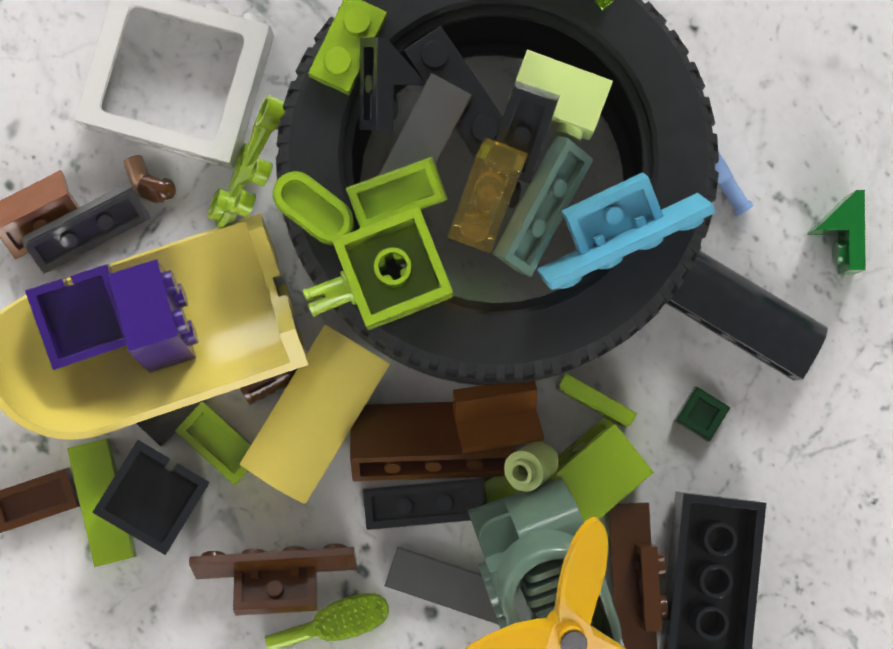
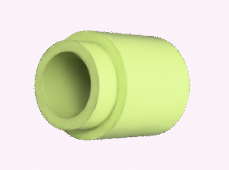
(531, 466)

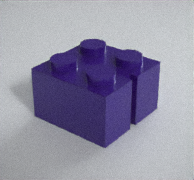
(153, 315)
(77, 318)

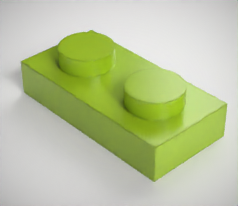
(339, 55)

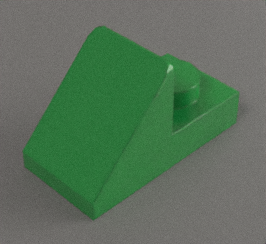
(847, 222)

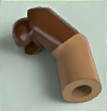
(145, 185)

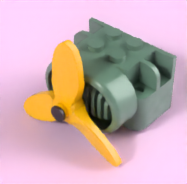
(545, 572)

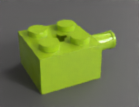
(365, 257)

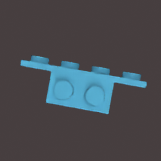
(618, 224)

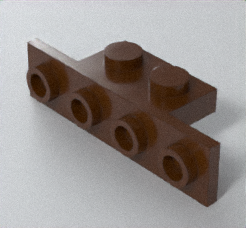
(636, 575)
(274, 580)

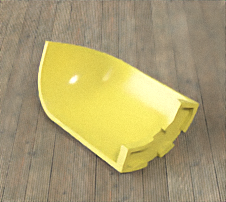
(240, 325)

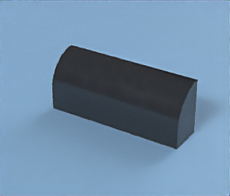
(749, 317)

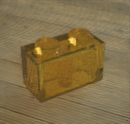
(487, 195)

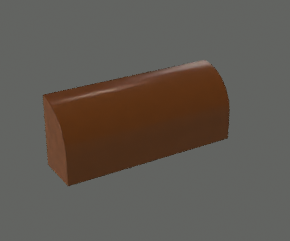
(416, 443)

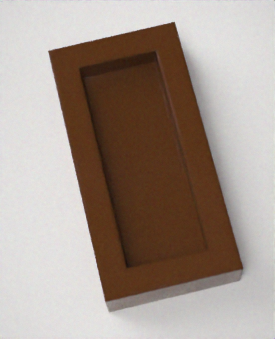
(37, 499)

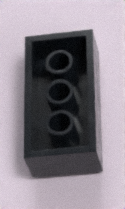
(713, 572)

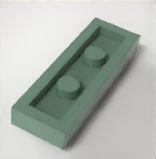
(542, 204)

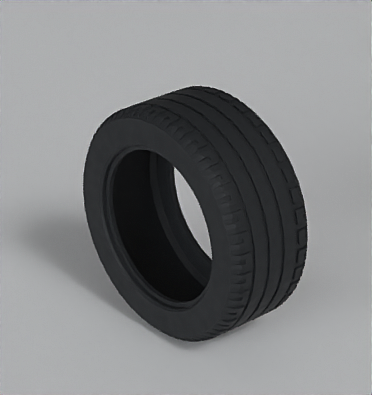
(659, 130)

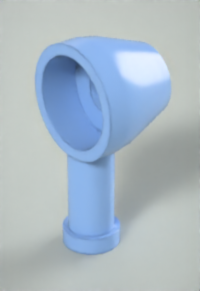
(731, 188)

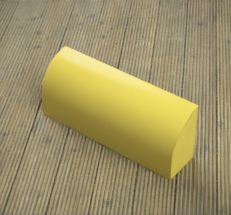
(314, 414)

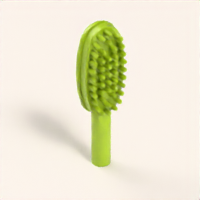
(336, 621)

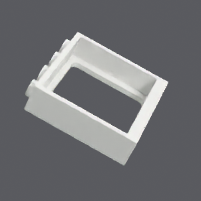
(241, 98)

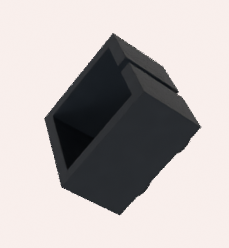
(150, 499)

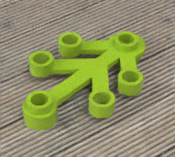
(248, 167)

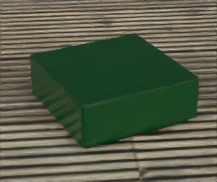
(702, 413)

